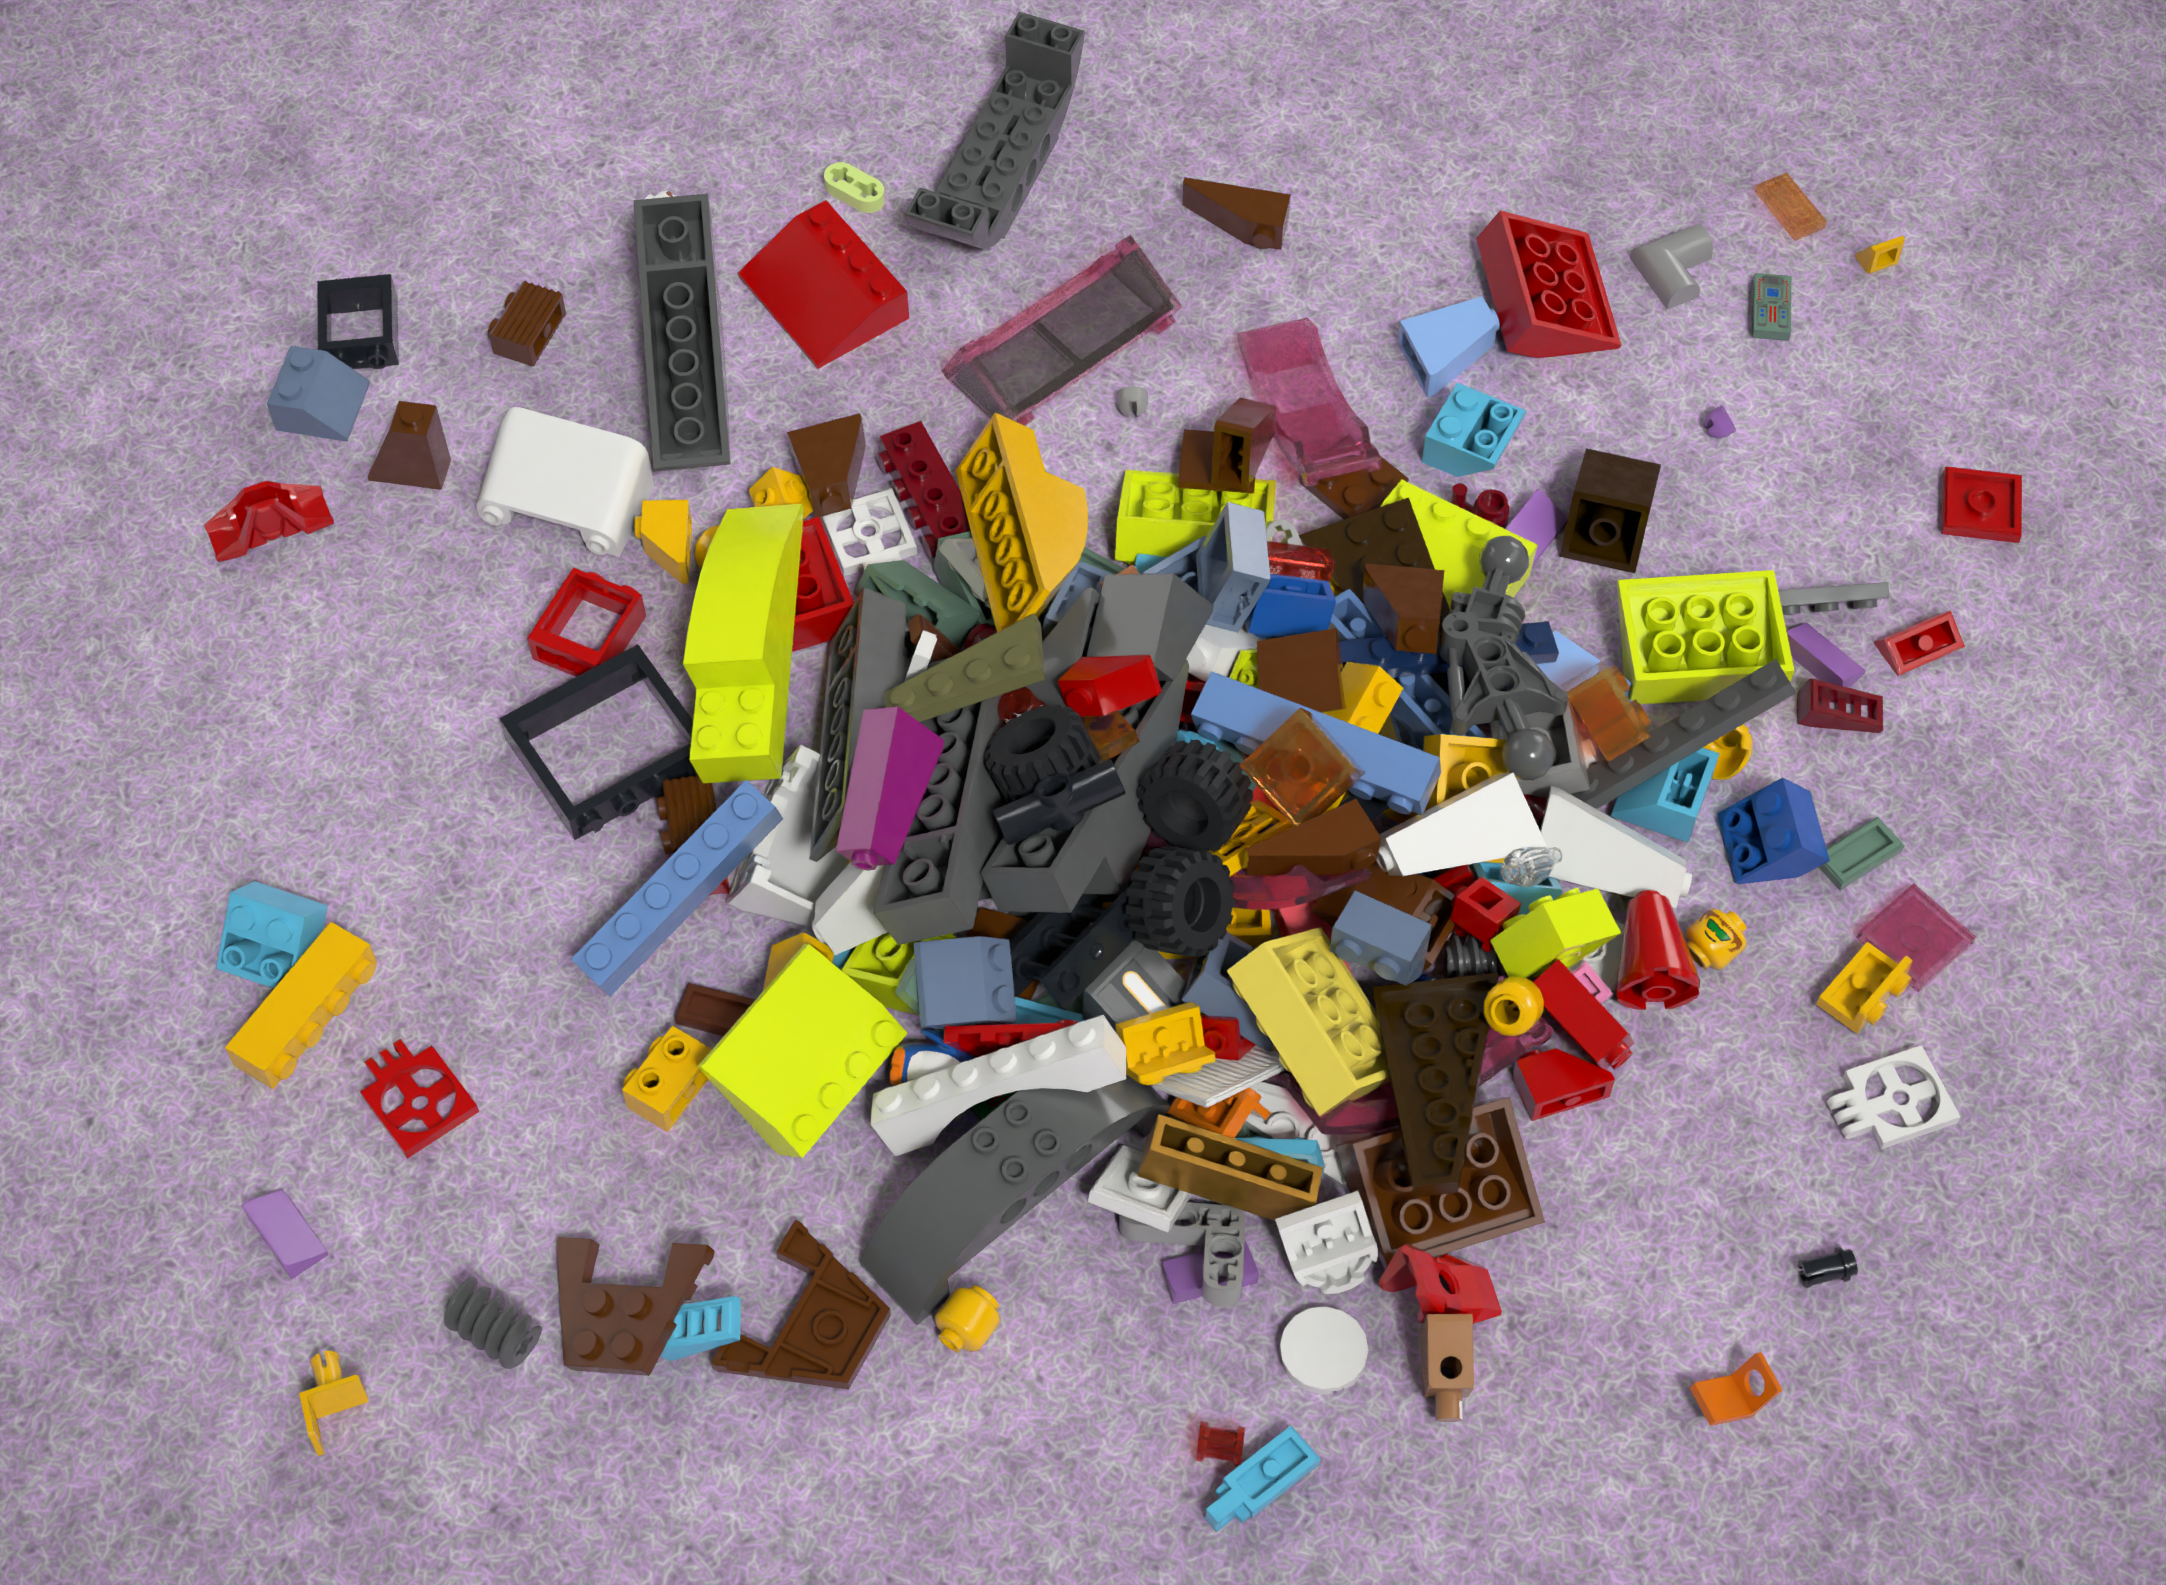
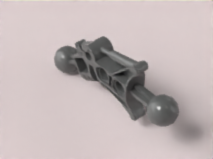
(1502, 679)

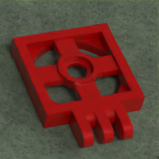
(399, 1073)

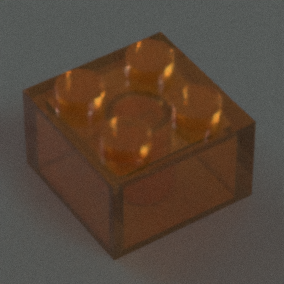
(1606, 711)
(1302, 768)

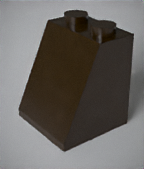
(1610, 510)

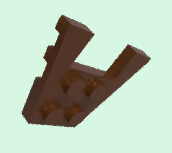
(621, 1325)
(826, 1331)

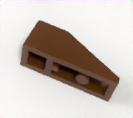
(1244, 212)
(1323, 845)

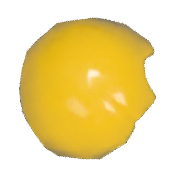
(1734, 751)

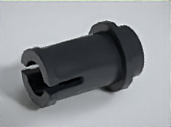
(1828, 1267)

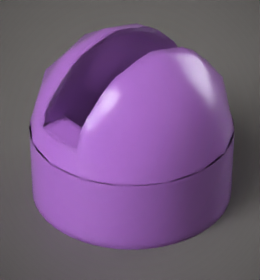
(1719, 423)

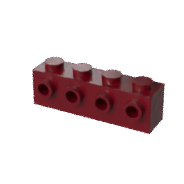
(923, 483)

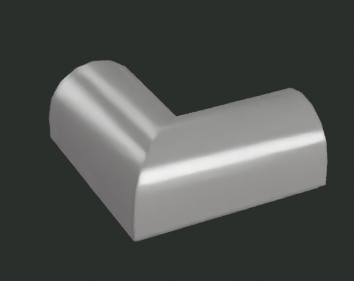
(1667, 260)

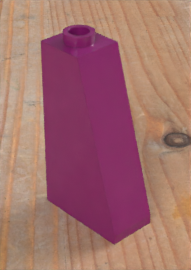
(885, 785)

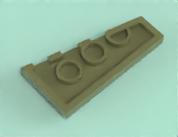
(976, 674)

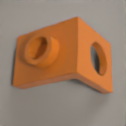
(1731, 1396)

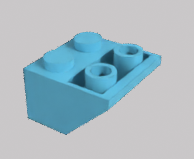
(1470, 432)
(1671, 798)
(267, 932)

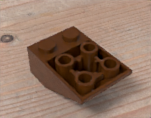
(1409, 893)

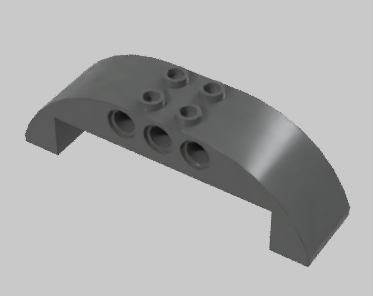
(993, 1181)

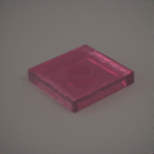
(1917, 929)

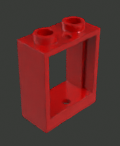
(572, 657)
(1584, 1017)

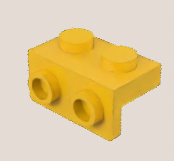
(1864, 986)
(1164, 1044)

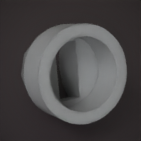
(1132, 400)

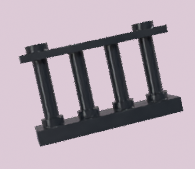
(1083, 957)

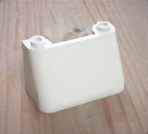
(566, 478)
(778, 875)

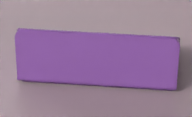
(1538, 522)
(1822, 657)
(285, 1232)
(1185, 1274)

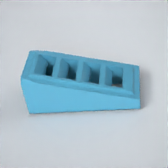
(693, 1316)

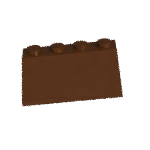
(1492, 1196)

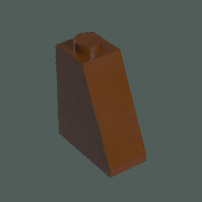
(1241, 442)
(412, 448)
(829, 462)
(1405, 604)

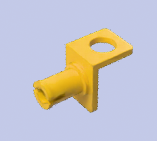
(330, 1395)

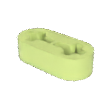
(856, 185)

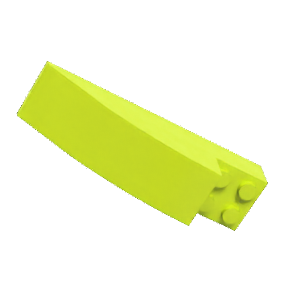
(743, 643)

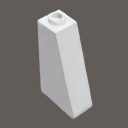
(1463, 830)
(1607, 853)

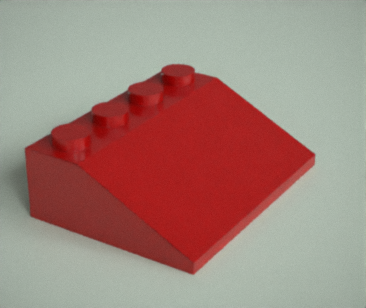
(825, 285)
(1546, 288)

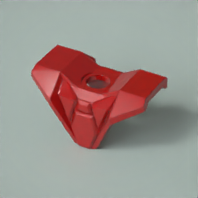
(265, 514)
(1468, 1283)

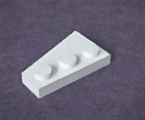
(1290, 1121)

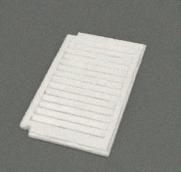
(1223, 1077)

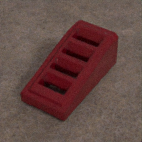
(1815, 709)

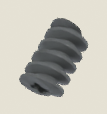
(1470, 958)
(488, 1326)

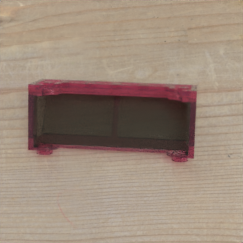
(1064, 335)

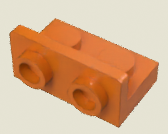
(1223, 1117)

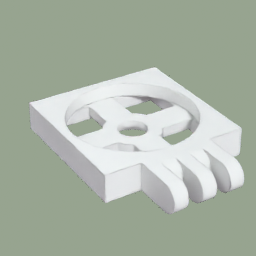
(882, 501)
(1866, 1112)

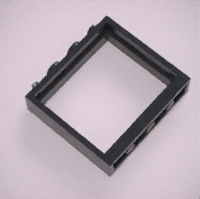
(576, 697)

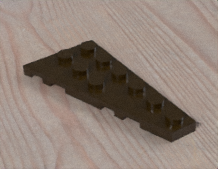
(1378, 537)
(1434, 1061)

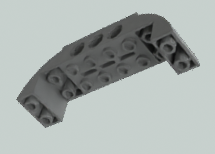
(1007, 139)

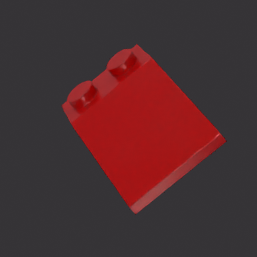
(821, 589)

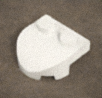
(1329, 1243)

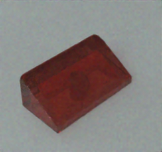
(1300, 561)

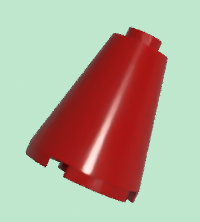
(1654, 956)

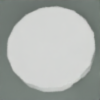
(1323, 1350)

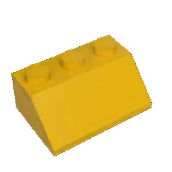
(1464, 764)

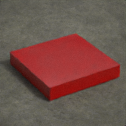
(1982, 504)

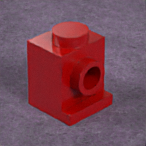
(1483, 910)

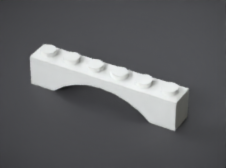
(1069, 1058)

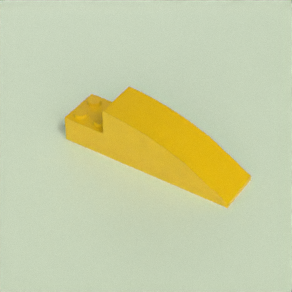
(1021, 519)

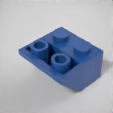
(1291, 607)
(1773, 834)

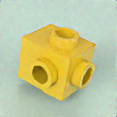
(780, 488)

